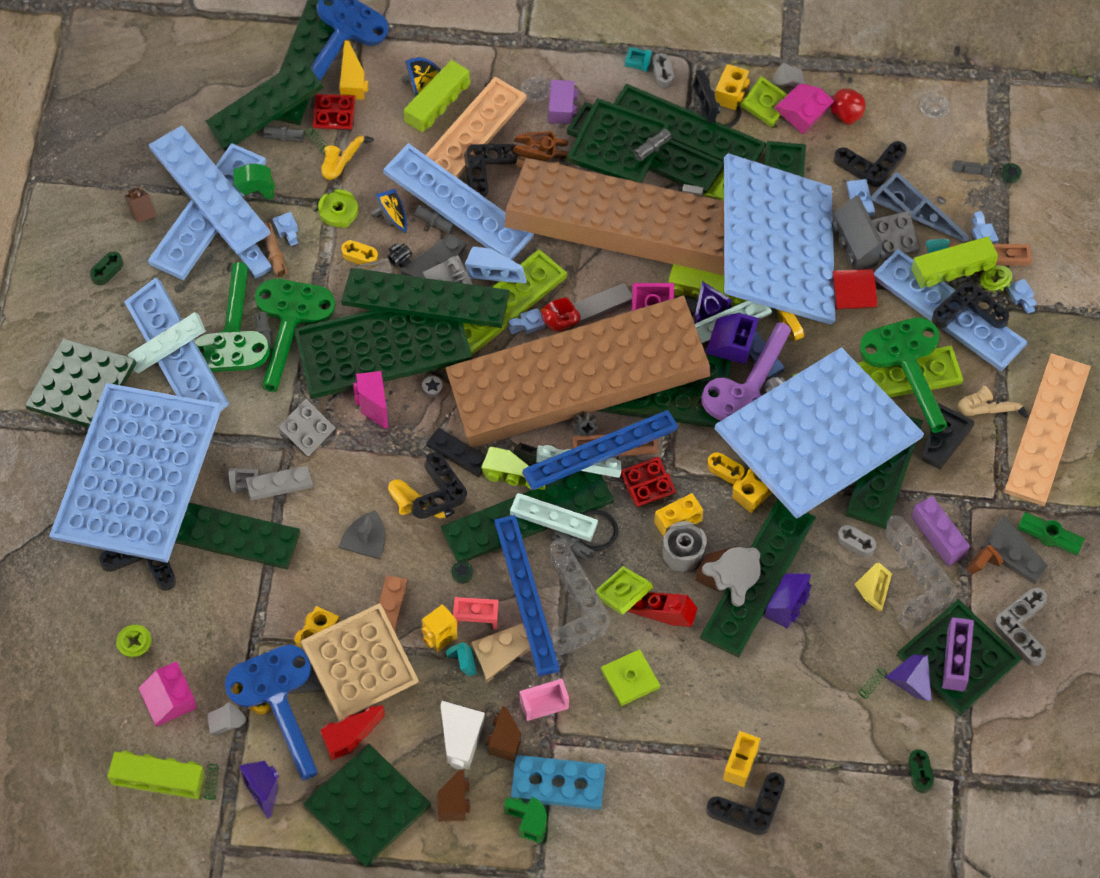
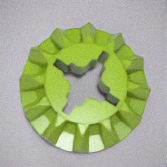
(988, 277)
(133, 632)

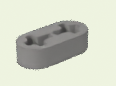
(658, 70)
(856, 541)

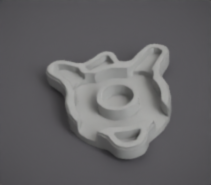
(735, 570)

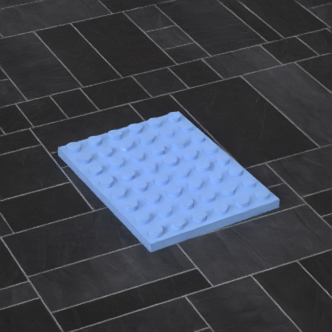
(778, 239)
(818, 432)
(136, 472)

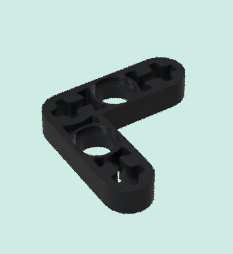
(484, 159)
(871, 169)
(971, 301)
(446, 489)
(156, 570)
(751, 815)

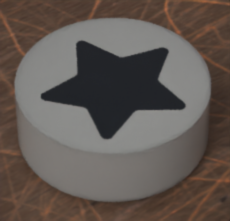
(432, 386)

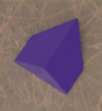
(710, 303)
(913, 677)

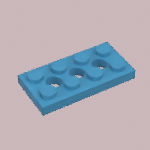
(565, 795)

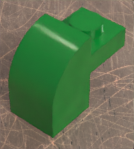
(254, 178)
(532, 815)

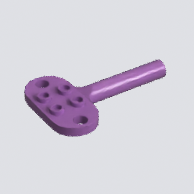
(736, 396)

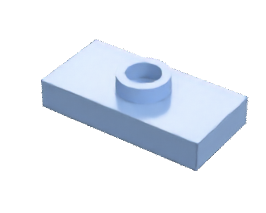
(861, 188)
(255, 260)

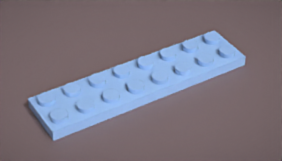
(209, 189)
(456, 201)
(192, 230)
(990, 343)
(184, 367)

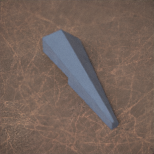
(902, 197)

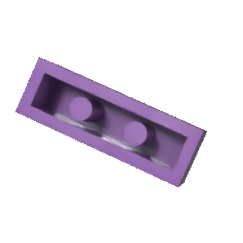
(940, 531)
(957, 654)

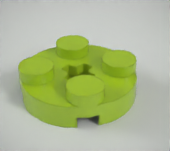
(338, 218)

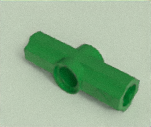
(1062, 539)

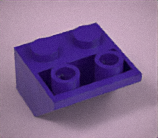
(733, 337)
(788, 599)

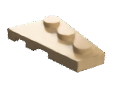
(500, 649)

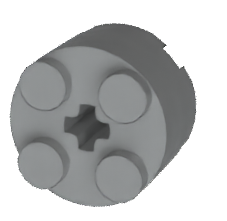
(684, 546)

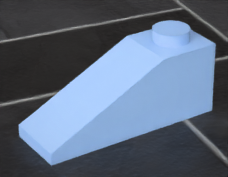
(491, 265)

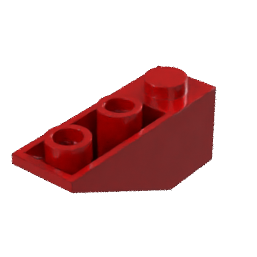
(666, 608)
(346, 735)

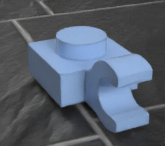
(286, 226)
(983, 230)
(1022, 293)
(529, 321)

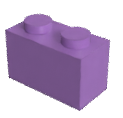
(561, 101)

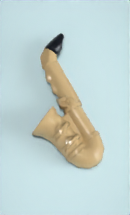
(977, 404)

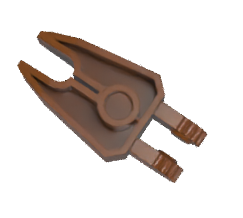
(540, 145)

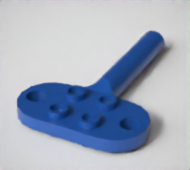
(350, 21)
(269, 680)

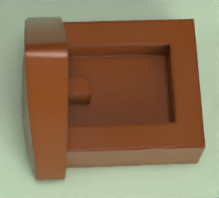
(984, 555)

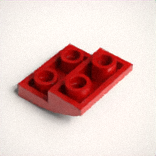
(334, 112)
(854, 289)
(647, 482)

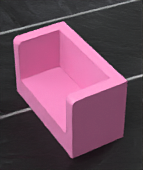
(544, 699)

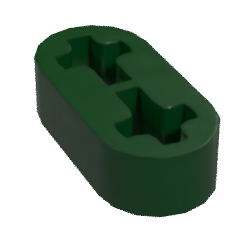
(108, 270)
(925, 769)

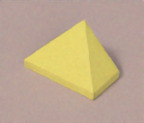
(874, 585)

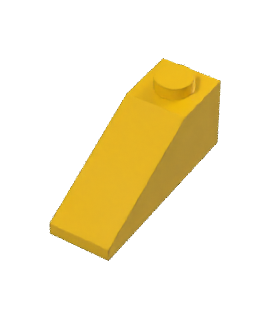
(352, 75)

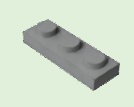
(278, 483)

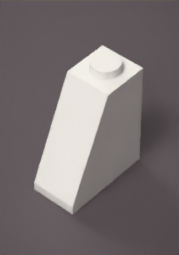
(461, 733)

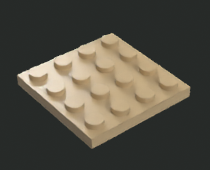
(359, 662)

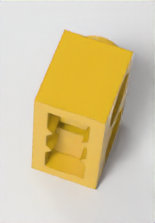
(732, 86)
(753, 485)
(682, 510)
(311, 620)
(439, 628)
(741, 759)

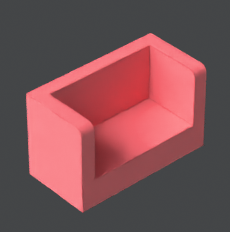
(476, 610)

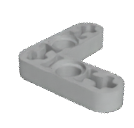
(1016, 621)

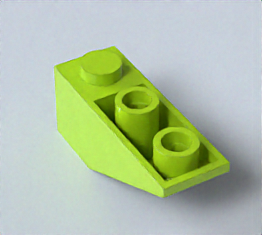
(505, 467)

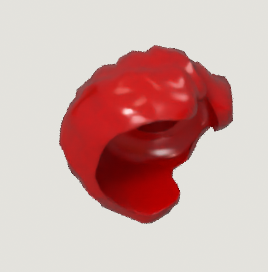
(848, 105)
(560, 315)

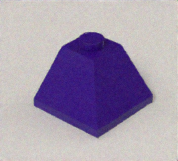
(262, 784)

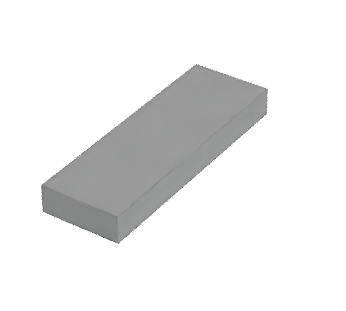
(603, 302)

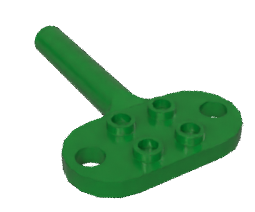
(293, 305)
(902, 346)
(232, 347)

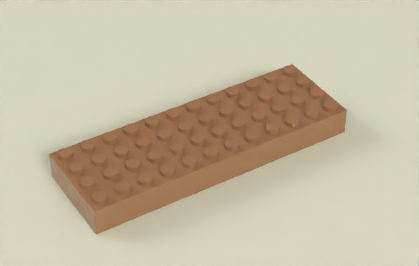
(618, 215)
(578, 371)

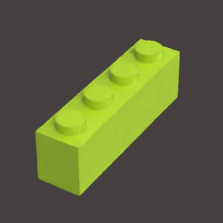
(437, 96)
(954, 262)
(689, 281)
(156, 774)

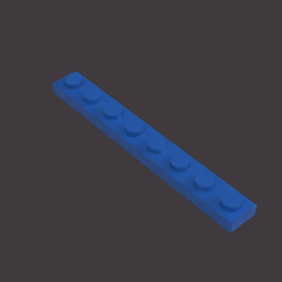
(599, 450)
(527, 596)

